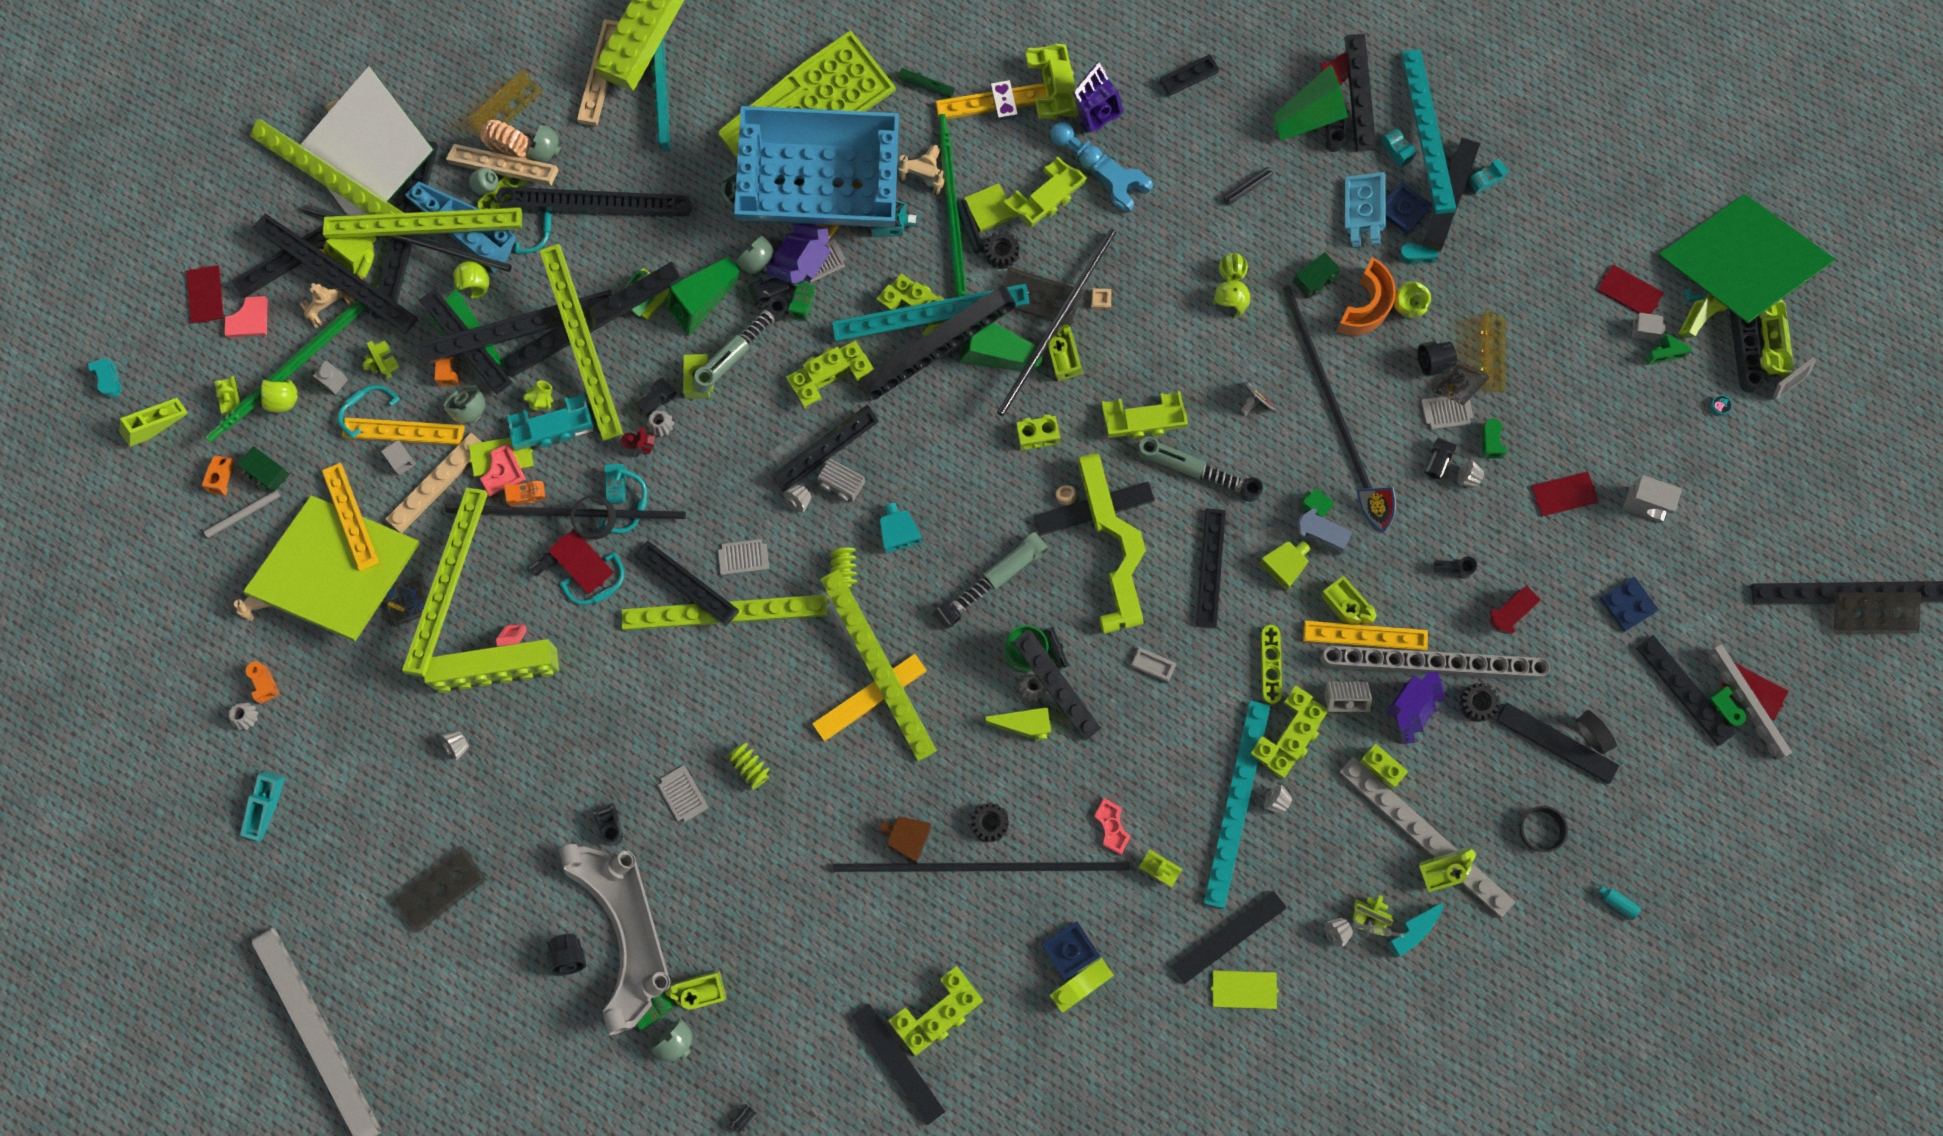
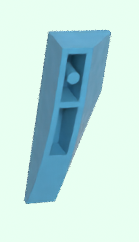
(489, 244)

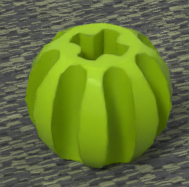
(1233, 267)

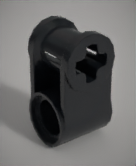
(1336, 131)
(608, 820)

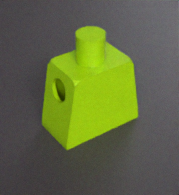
(1286, 563)

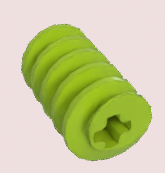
(841, 561)
(748, 766)

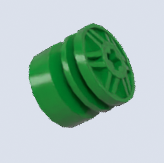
(1012, 655)

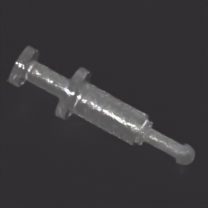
(1378, 930)

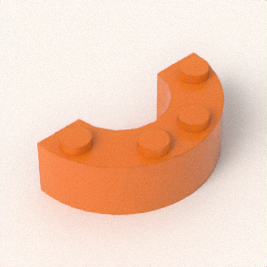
(1382, 294)

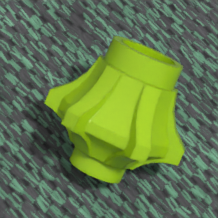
(539, 396)

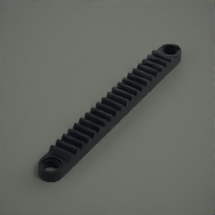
(594, 202)

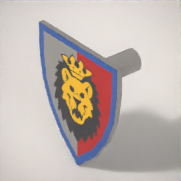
(1253, 401)
(1378, 506)

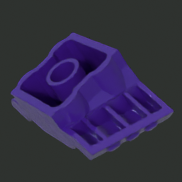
(1097, 99)
(800, 254)
(1416, 704)

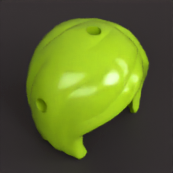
(473, 276)
(1232, 294)
(1408, 295)
(278, 396)

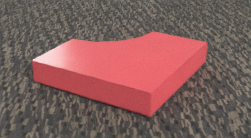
(250, 319)
(503, 471)

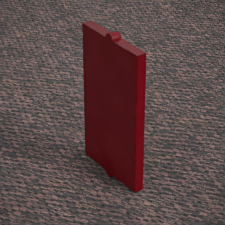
(1630, 291)
(205, 294)
(1565, 494)
(581, 561)
(1768, 693)

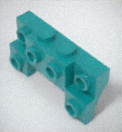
(550, 427)

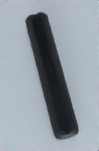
(1248, 186)
(970, 226)

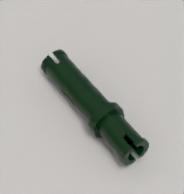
(918, 79)

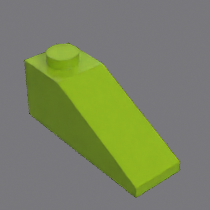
(150, 421)
(1025, 723)

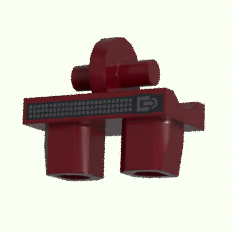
(640, 442)

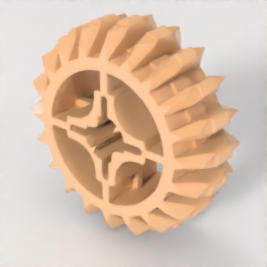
(505, 139)

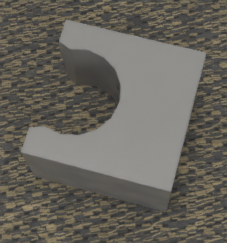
(1652, 498)

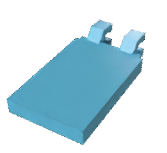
(1365, 206)

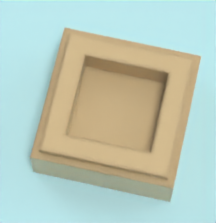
(1100, 298)

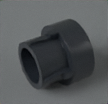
(1436, 357)
(565, 955)

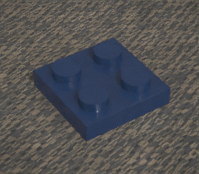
(1406, 208)
(1629, 604)
(1071, 951)

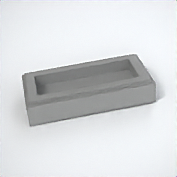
(1153, 665)

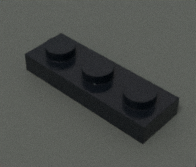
(1189, 75)

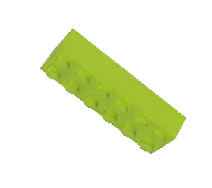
(636, 41)
(492, 665)

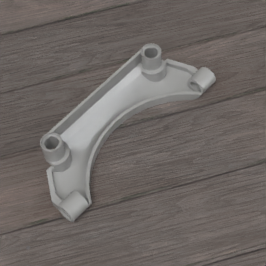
(625, 902)

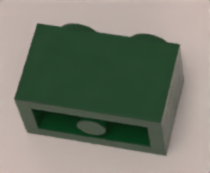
(1316, 275)
(262, 468)

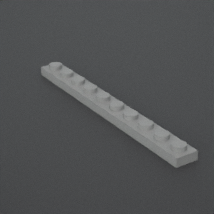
(1423, 833)

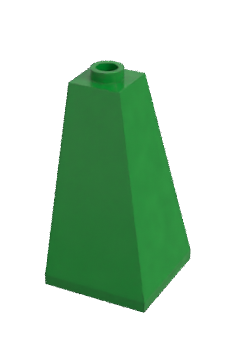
(1312, 107)
(700, 293)
(463, 311)
(997, 349)

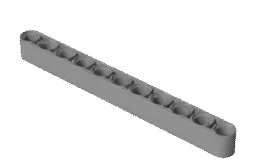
(1444, 660)
(315, 1034)

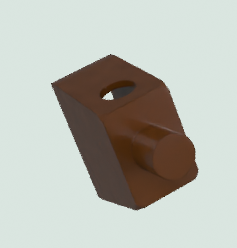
(906, 836)

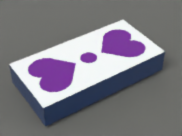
(1004, 100)

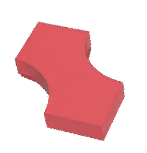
(1115, 836)

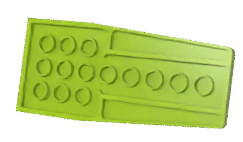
(833, 79)

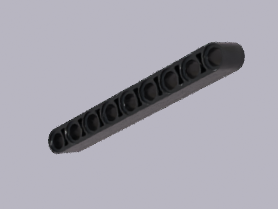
(937, 343)

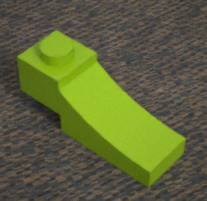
(1699, 314)
(1081, 985)

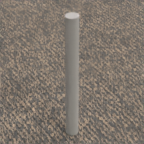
(242, 513)

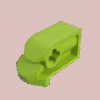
(1067, 360)
(1343, 597)
(1438, 870)
(706, 987)

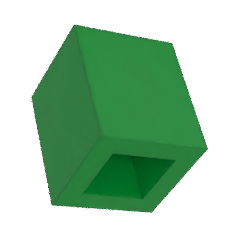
(1316, 500)

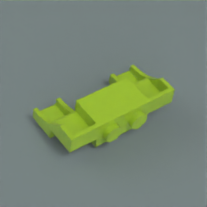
(1057, 78)
(1049, 196)
(909, 294)
(1777, 348)
(826, 369)
(1146, 420)
(1292, 743)
(941, 1017)

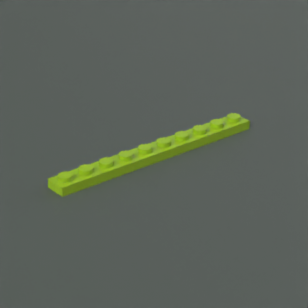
(321, 170)
(422, 223)
(581, 342)
(444, 582)
(748, 611)
(878, 665)

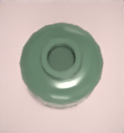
(483, 181)

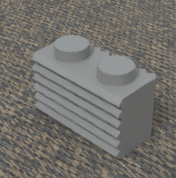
(841, 480)
(1348, 696)

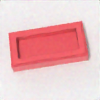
(511, 635)

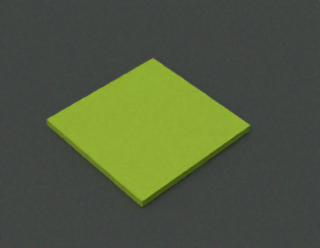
(317, 576)

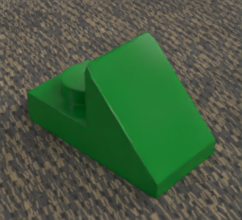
(1670, 350)

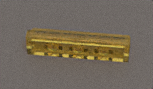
(504, 98)
(1488, 352)

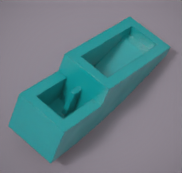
(262, 805)
(1415, 930)

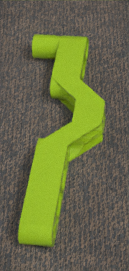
(1130, 540)

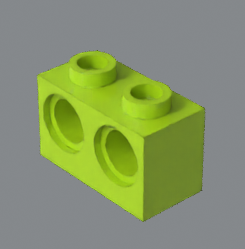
(1039, 437)

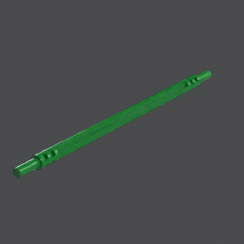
(952, 208)
(288, 368)

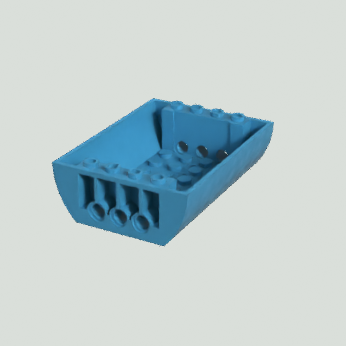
(818, 150)

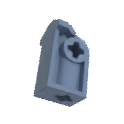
(1323, 532)

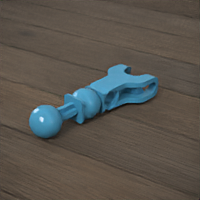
(1103, 167)

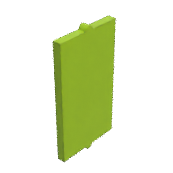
(482, 459)
(1244, 989)

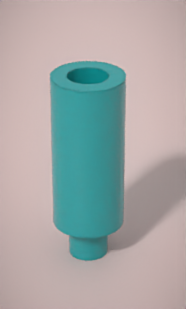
(1620, 902)

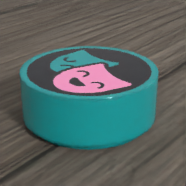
(1721, 405)

